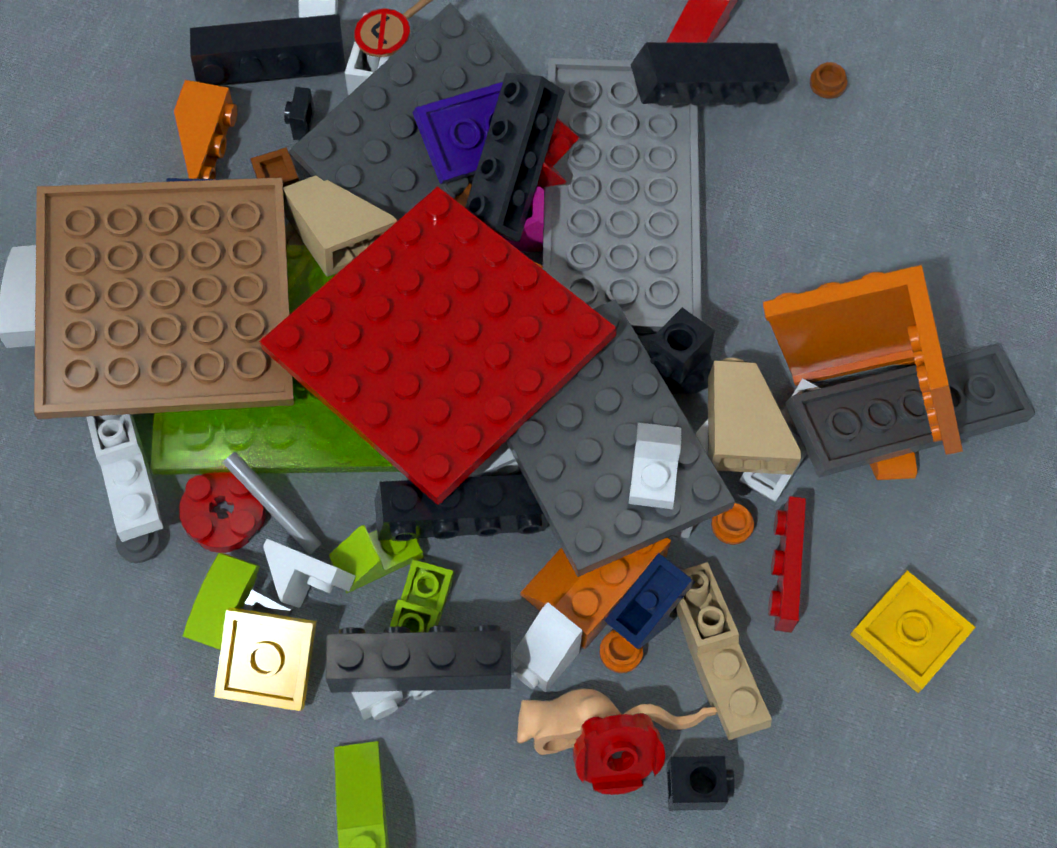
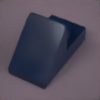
(649, 601)

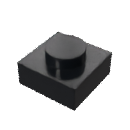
(300, 112)

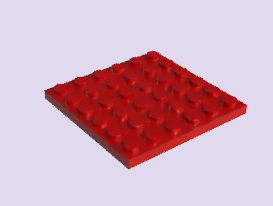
(438, 342)

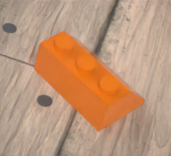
(592, 596)

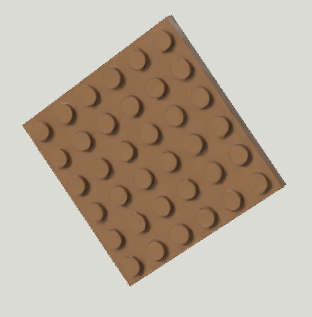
(159, 297)

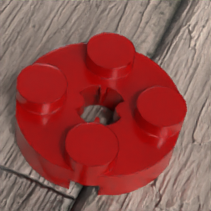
(205, 527)
(613, 734)

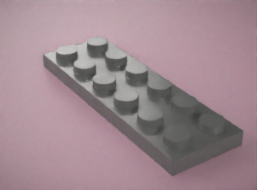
(887, 414)

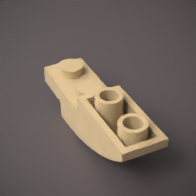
(719, 657)

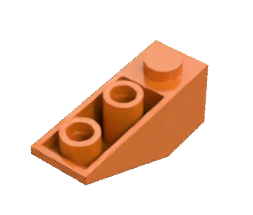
(203, 121)

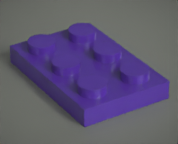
(457, 131)

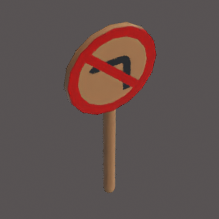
(385, 30)

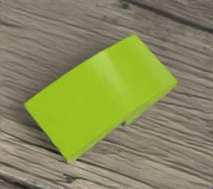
(223, 588)
(422, 597)

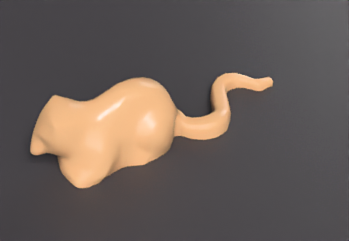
(558, 722)

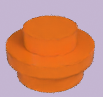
(733, 525)
(619, 654)

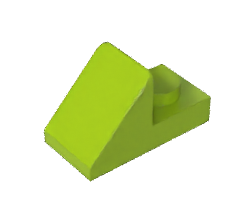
(372, 558)

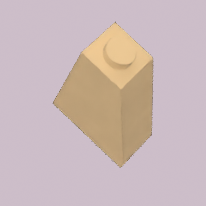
(333, 221)
(746, 422)

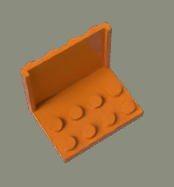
(864, 328)

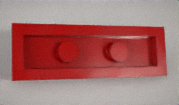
(788, 564)

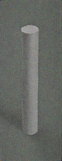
(272, 503)

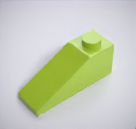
(360, 797)

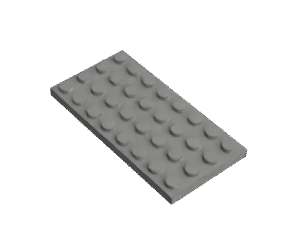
(630, 197)

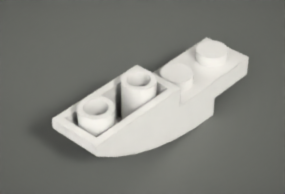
(125, 475)

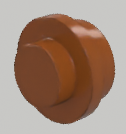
(828, 80)

